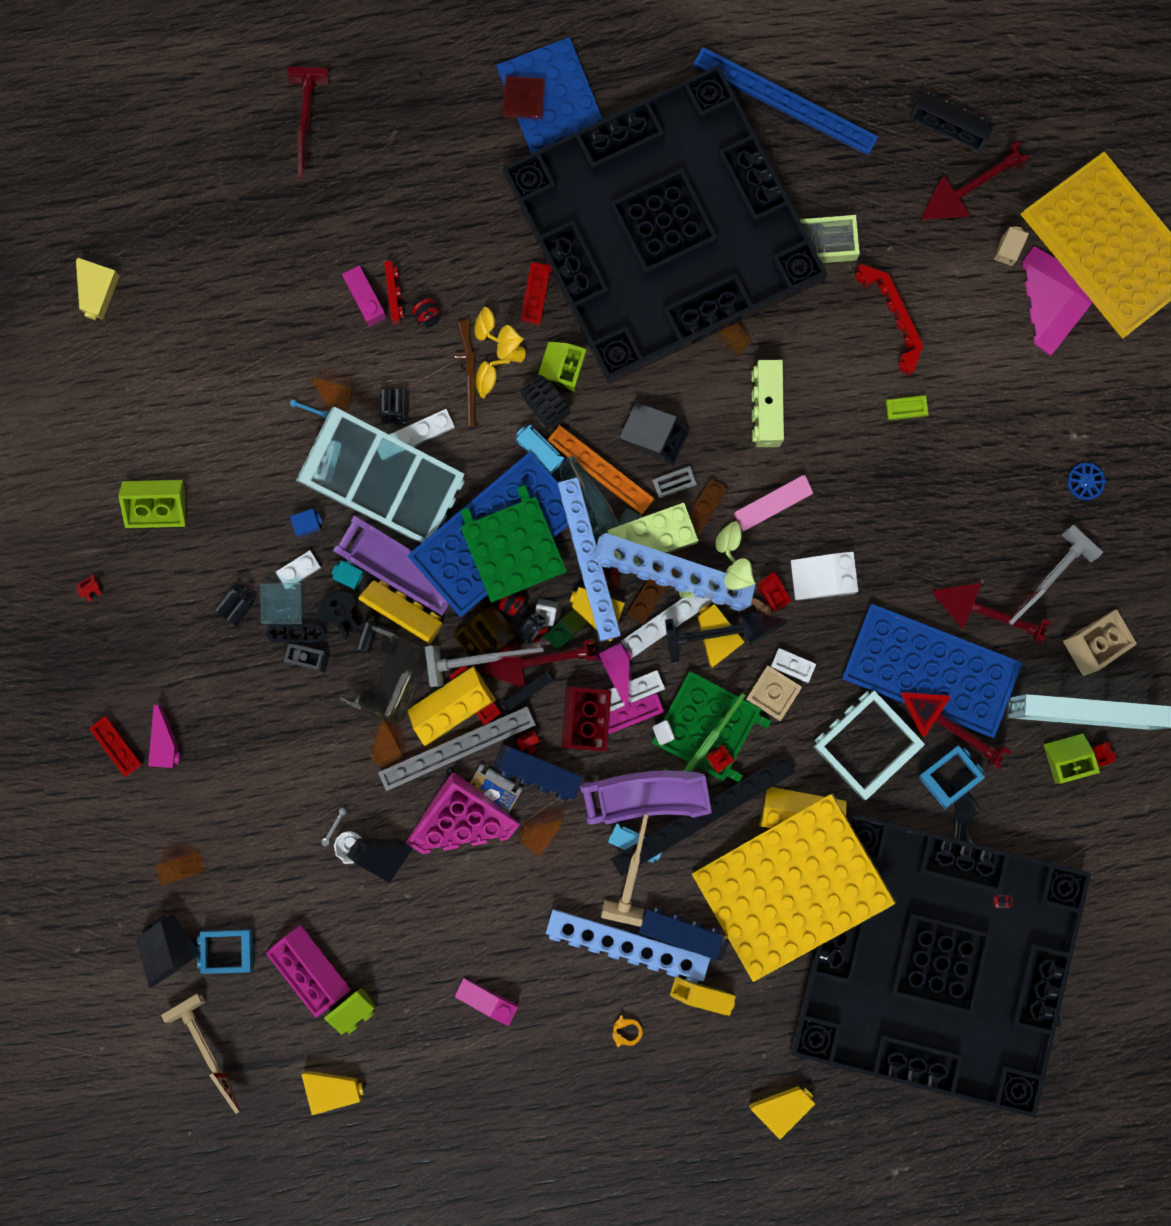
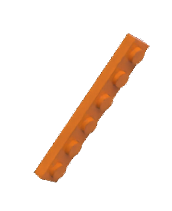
(601, 470)

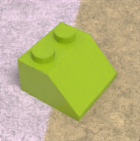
(350, 1012)

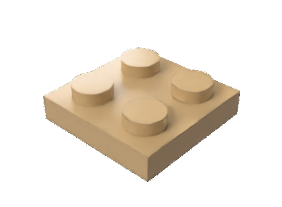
(773, 693)

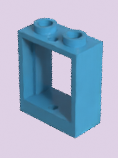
(936, 790)
(246, 946)

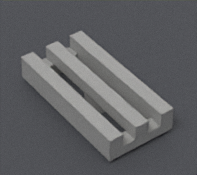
(690, 477)

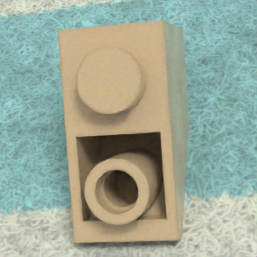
(1011, 245)

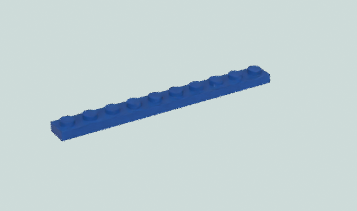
(788, 102)

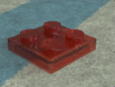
(524, 97)

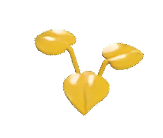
(507, 349)

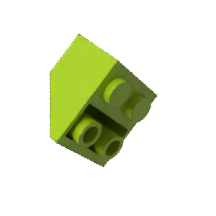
(563, 364)
(1071, 759)

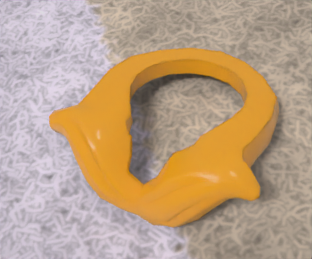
(621, 1022)

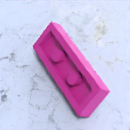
(639, 711)

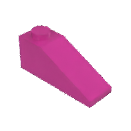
(364, 296)
(618, 667)
(163, 743)
(487, 1001)

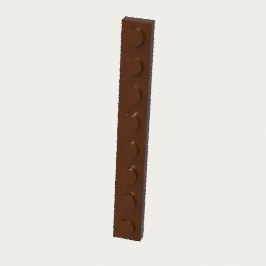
(699, 517)

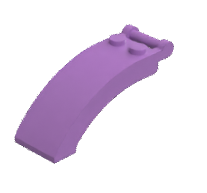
(389, 562)
(649, 794)

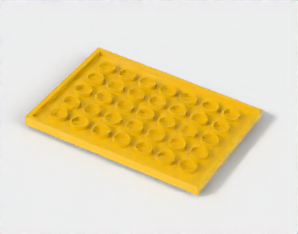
(1107, 242)
(793, 888)

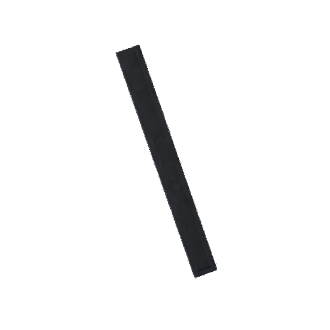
(720, 806)

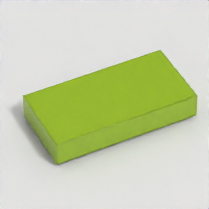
(906, 407)

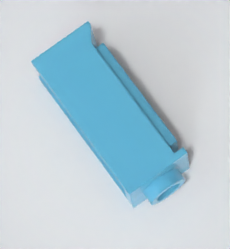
(532, 441)
(626, 838)

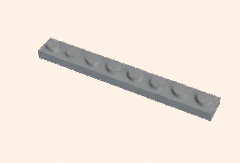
(456, 748)

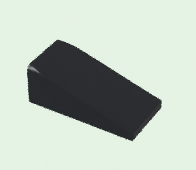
(307, 657)

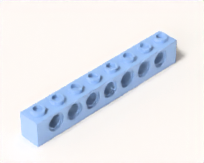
(585, 550)
(606, 557)
(559, 919)

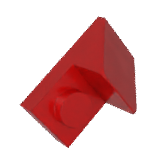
(773, 592)

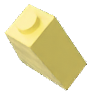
(95, 288)

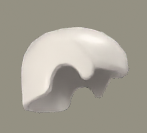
(343, 844)

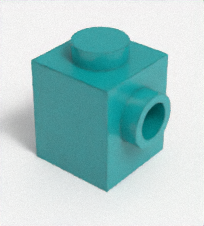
(347, 574)

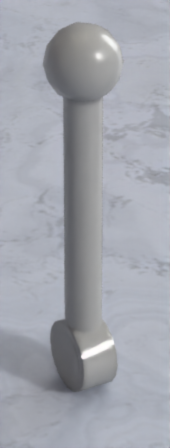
(325, 841)

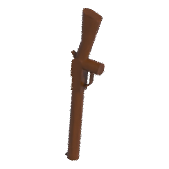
(468, 355)

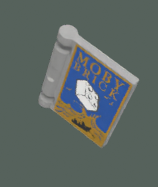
(496, 788)

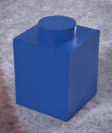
(306, 523)

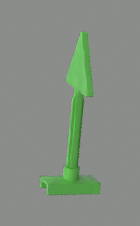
(711, 738)

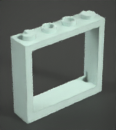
(894, 766)

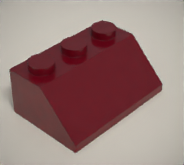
(586, 719)

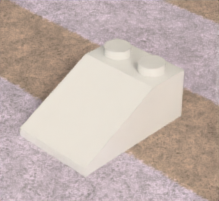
(824, 576)

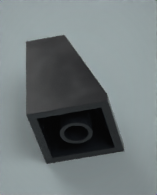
(654, 433)
(165, 949)

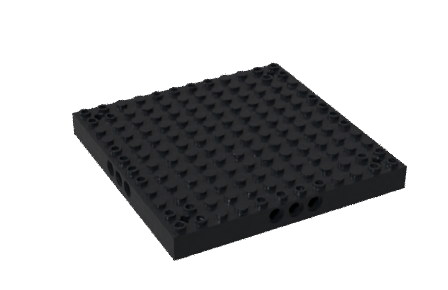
(664, 224)
(944, 980)

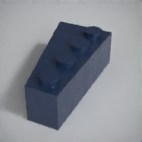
(538, 772)
(683, 934)

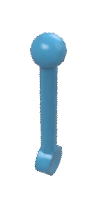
(294, 403)

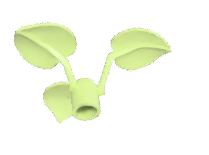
(740, 573)

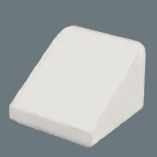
(547, 609)
(663, 732)

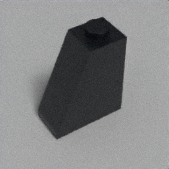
(379, 856)

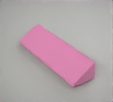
(773, 503)

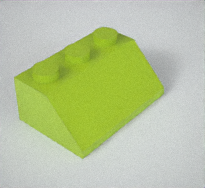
(153, 503)

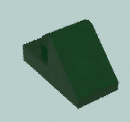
(565, 630)

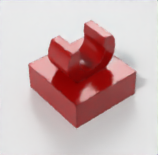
(87, 586)
(528, 741)
(1104, 754)
(719, 758)

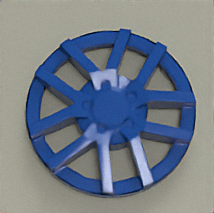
(1086, 481)

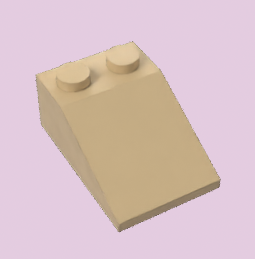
(1100, 643)

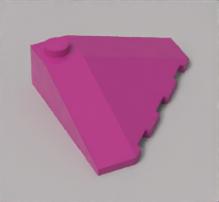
(1054, 299)
(459, 817)

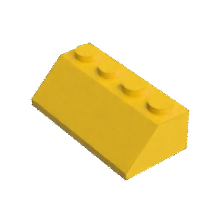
(401, 611)
(450, 706)
(783, 804)

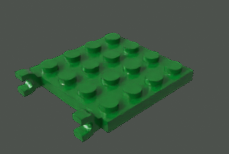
(512, 547)
(698, 712)

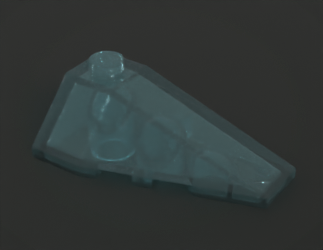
(598, 509)

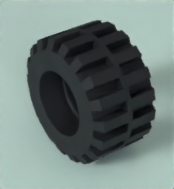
(545, 401)

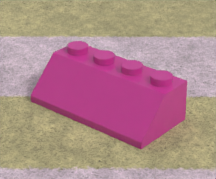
(308, 971)

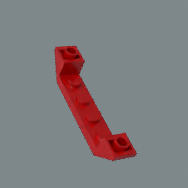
(868, 276)

